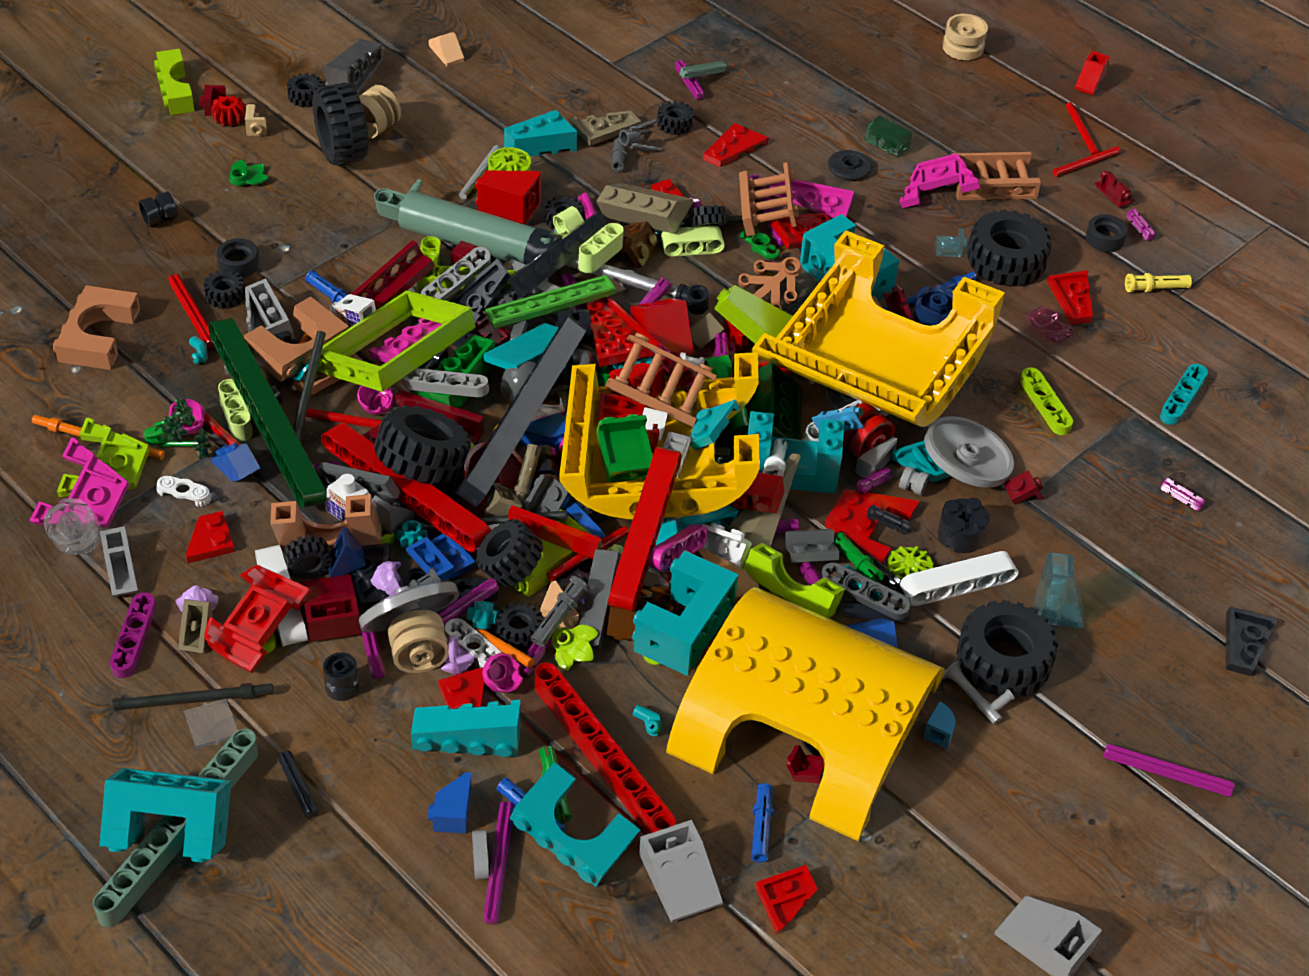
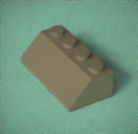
(639, 204)

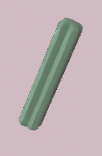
(702, 69)

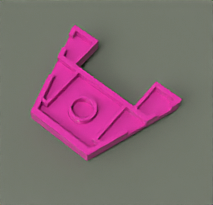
(937, 173)
(96, 486)

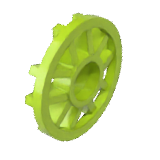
(908, 562)

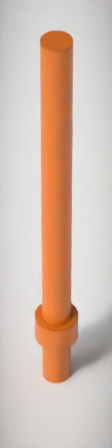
(57, 425)

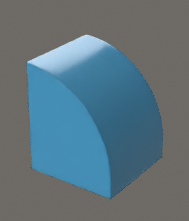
(940, 726)

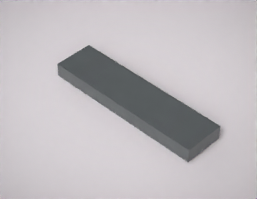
(373, 482)
(595, 605)

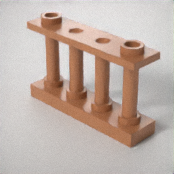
(1004, 186)
(749, 197)
(642, 392)

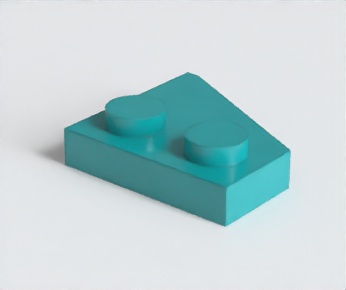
(711, 423)
(919, 459)

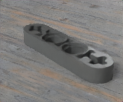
(868, 587)

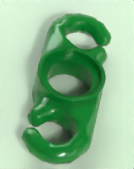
(761, 249)

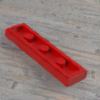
(557, 532)

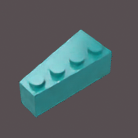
(468, 729)

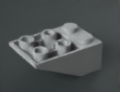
(680, 870)
(1049, 936)

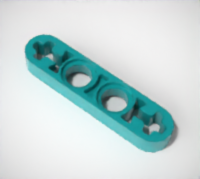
(1184, 394)

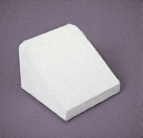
(655, 417)

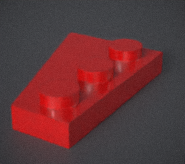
(1073, 295)

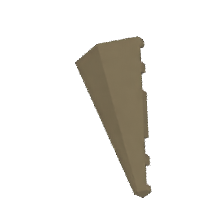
(761, 526)

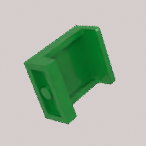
(624, 447)

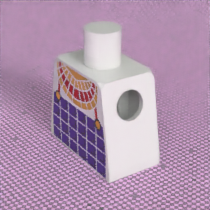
(353, 309)
(337, 495)

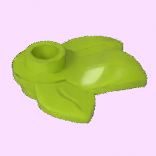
(575, 647)

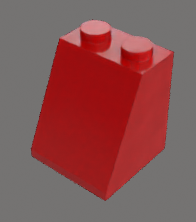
(509, 194)
(666, 322)

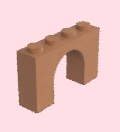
(93, 306)
(286, 359)
(360, 520)

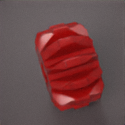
(228, 110)

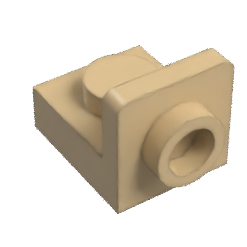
(254, 123)

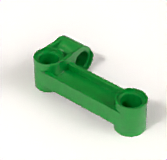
(739, 422)

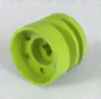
(509, 159)

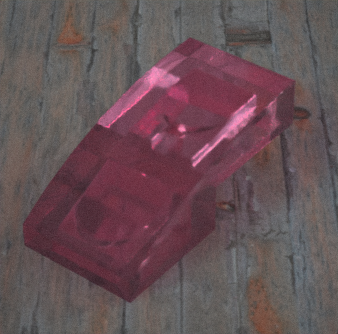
(1046, 322)

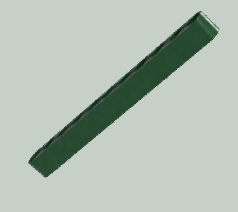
(267, 413)

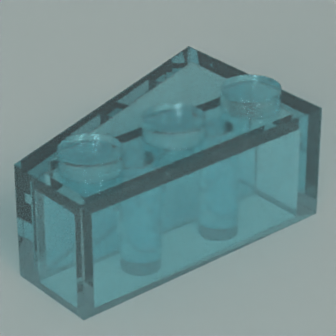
(1059, 592)

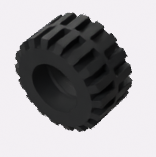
(509, 553)

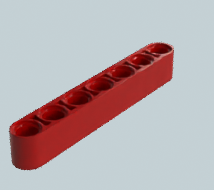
(644, 529)

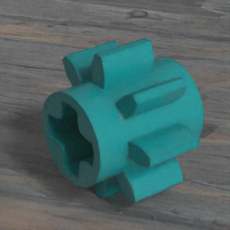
(411, 532)
(482, 614)

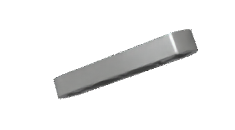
(458, 279)
(471, 384)

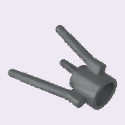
(632, 136)

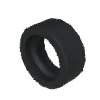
(1103, 242)
(235, 247)

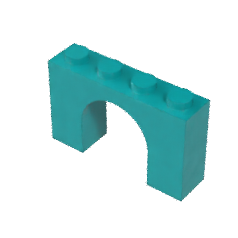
(587, 857)

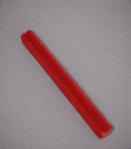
(191, 308)

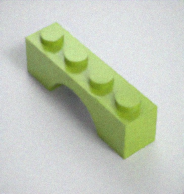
(174, 93)
(767, 569)

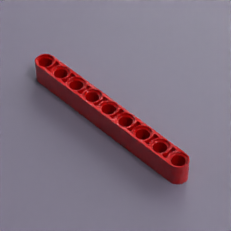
(421, 498)
(601, 750)

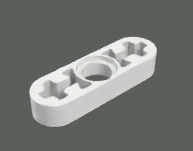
(470, 635)

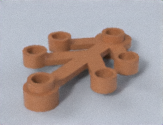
(772, 283)

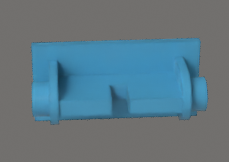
(848, 415)

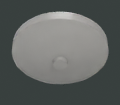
(969, 451)
(425, 597)

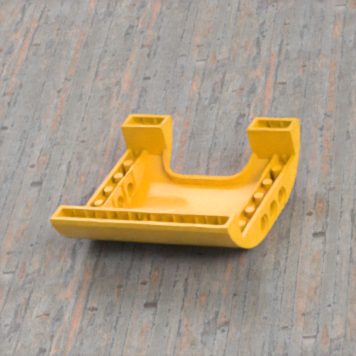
(879, 355)
(702, 482)
(814, 683)

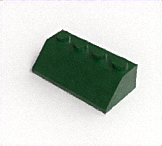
(779, 396)

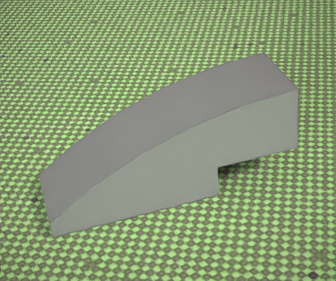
(118, 561)

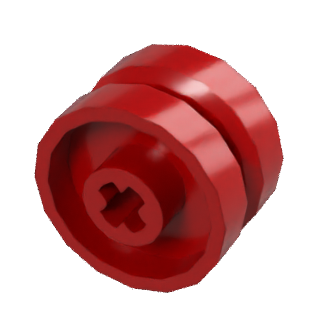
(875, 431)

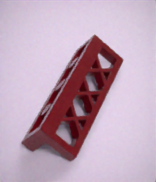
(393, 285)
(471, 422)

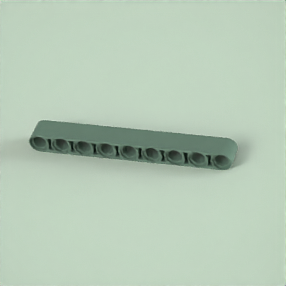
(167, 833)

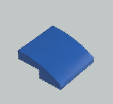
(442, 555)

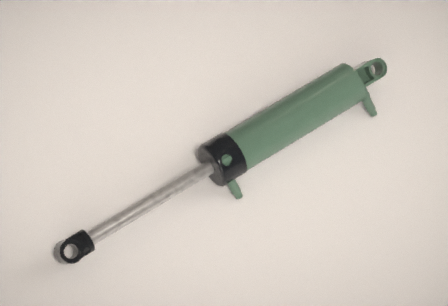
(503, 237)

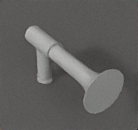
(989, 710)

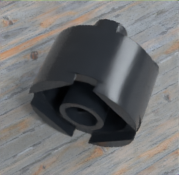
(963, 524)

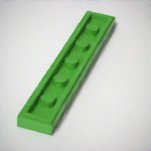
(550, 301)

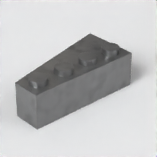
(355, 64)

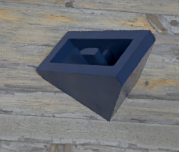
(346, 554)

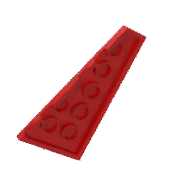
(610, 331)

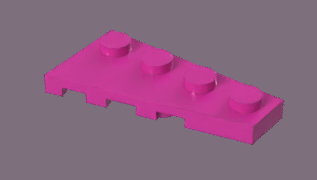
(820, 197)
(409, 336)

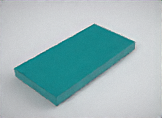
(522, 348)

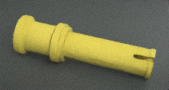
(1149, 282)

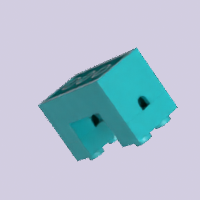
(819, 254)
(819, 459)
(681, 640)
(136, 792)

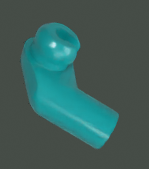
(201, 348)
(651, 719)

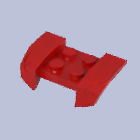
(255, 617)

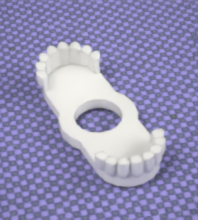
(196, 493)

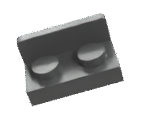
(547, 495)
(811, 545)

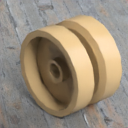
(965, 36)
(418, 641)

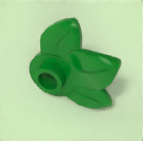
(243, 174)

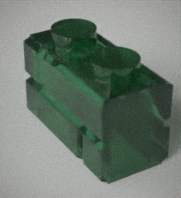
(888, 136)

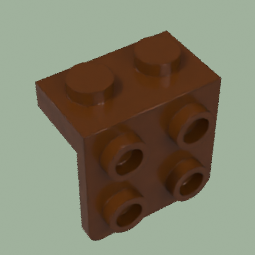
(638, 242)

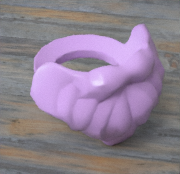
(387, 577)
(200, 594)
(458, 658)

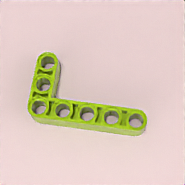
(431, 248)

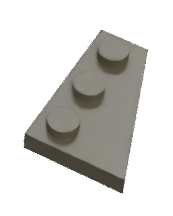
(600, 129)

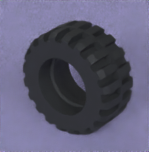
(340, 123)
(1004, 265)
(422, 445)
(1013, 625)

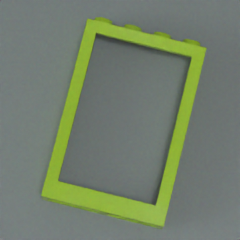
(336, 354)

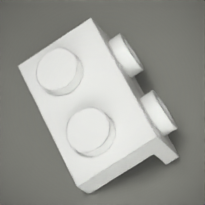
(727, 545)

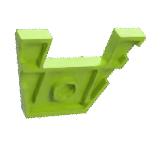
(118, 451)

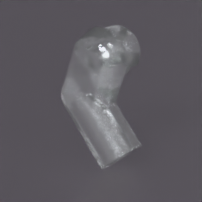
(546, 410)

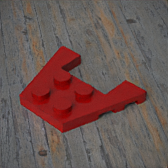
(851, 519)

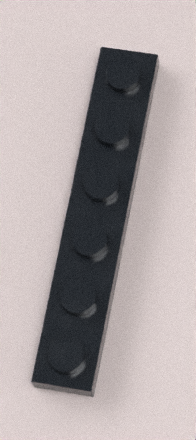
(556, 255)

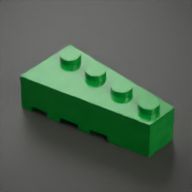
(467, 359)

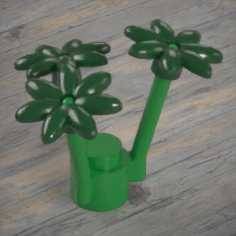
(159, 433)

